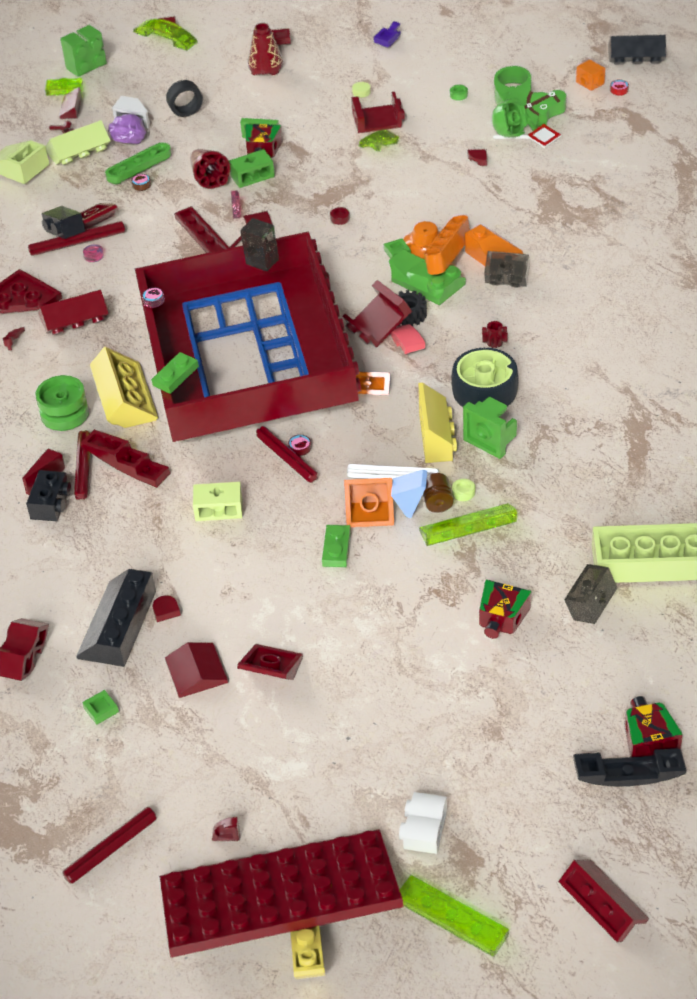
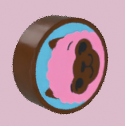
(141, 182)

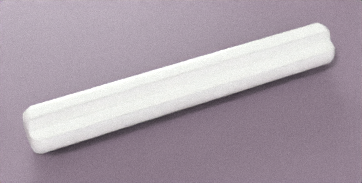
(381, 471)

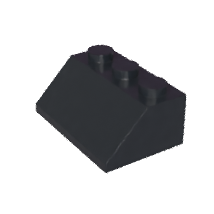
(637, 49)

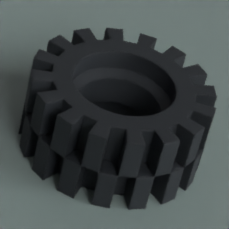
(418, 307)

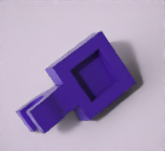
(388, 36)

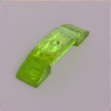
(181, 38)

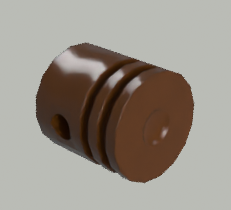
(438, 493)

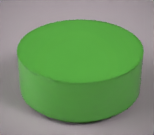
(458, 92)

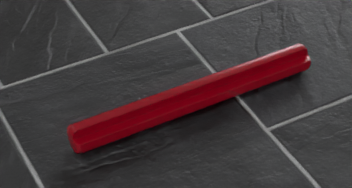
(88, 235)

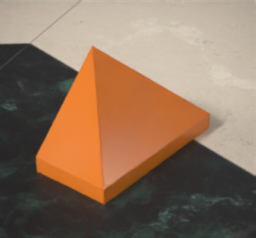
(374, 383)

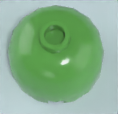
(509, 118)

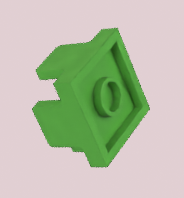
(485, 428)

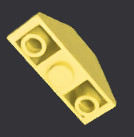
(307, 953)

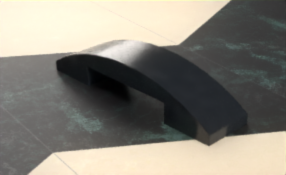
(630, 771)

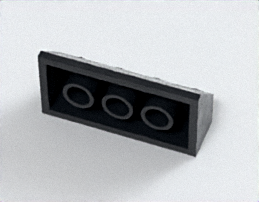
(118, 618)

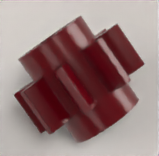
(494, 334)

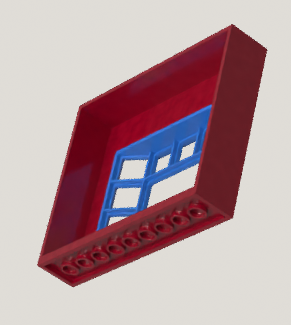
(309, 319)

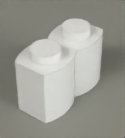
(424, 822)

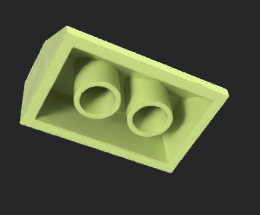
(78, 143)

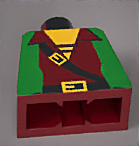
(263, 137)
(502, 608)
(650, 728)

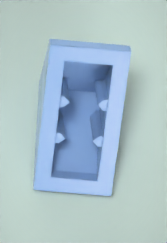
(408, 491)

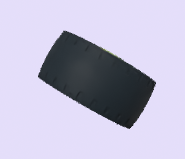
(484, 374)

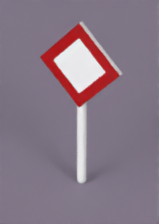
(542, 135)

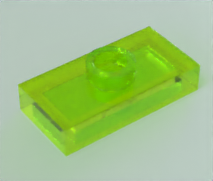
(62, 86)

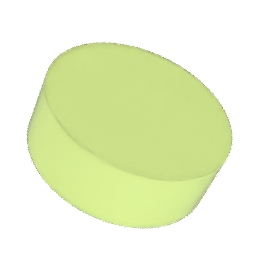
(361, 89)
(463, 489)

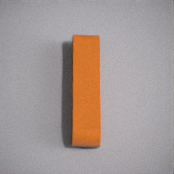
(446, 245)

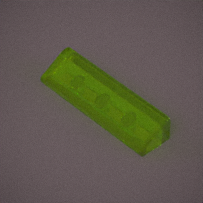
(468, 524)

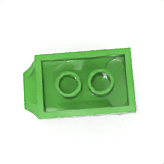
(412, 274)

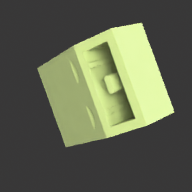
(23, 160)

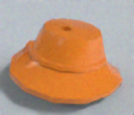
(421, 237)

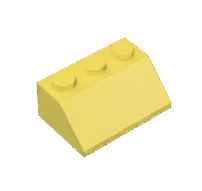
(435, 425)

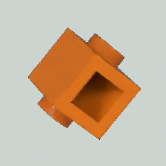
(590, 75)

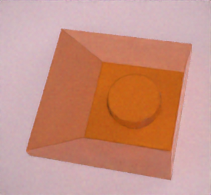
(482, 239)

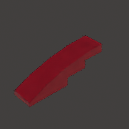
(122, 457)

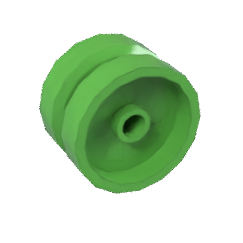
(62, 402)

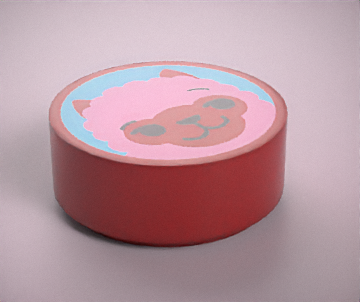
(619, 87)

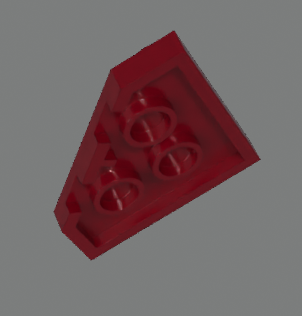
(25, 293)

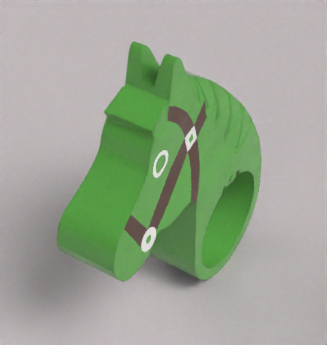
(538, 105)

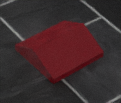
(97, 214)
(271, 662)
(195, 668)

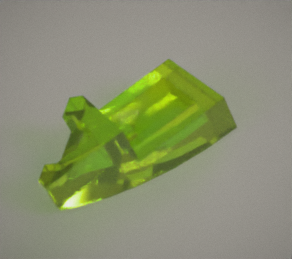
(379, 138)

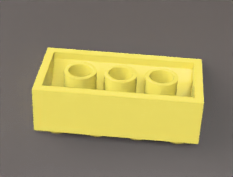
(122, 389)

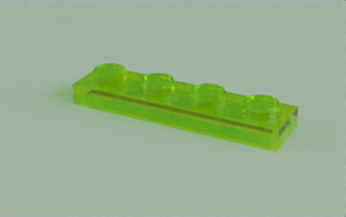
(453, 916)

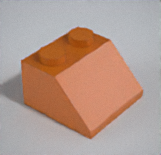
(369, 502)

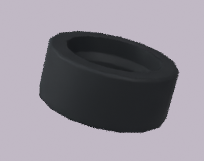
(178, 88)

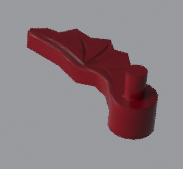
(9, 338)

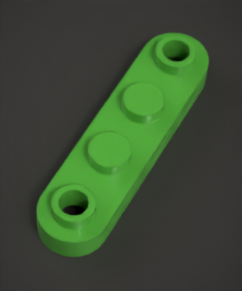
(138, 163)

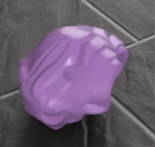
(127, 129)

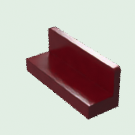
(602, 899)

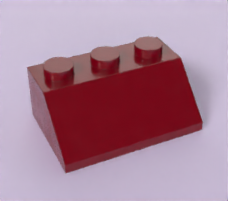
(73, 312)

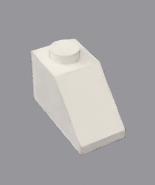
(130, 105)

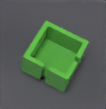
(83, 55)

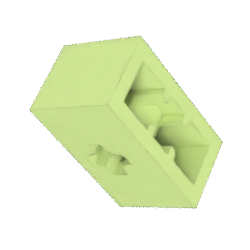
(217, 501)

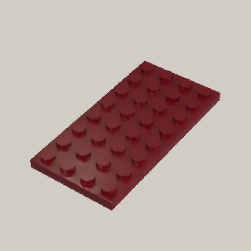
(278, 892)

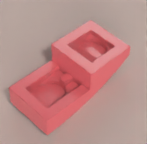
(407, 338)

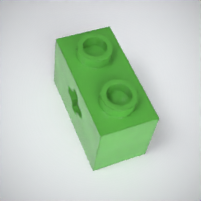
(251, 168)

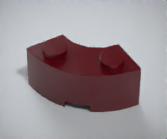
(22, 643)

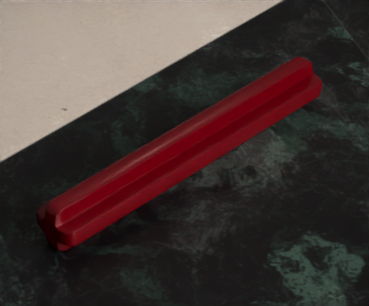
(287, 454)
(82, 468)
(109, 845)

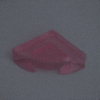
(236, 207)

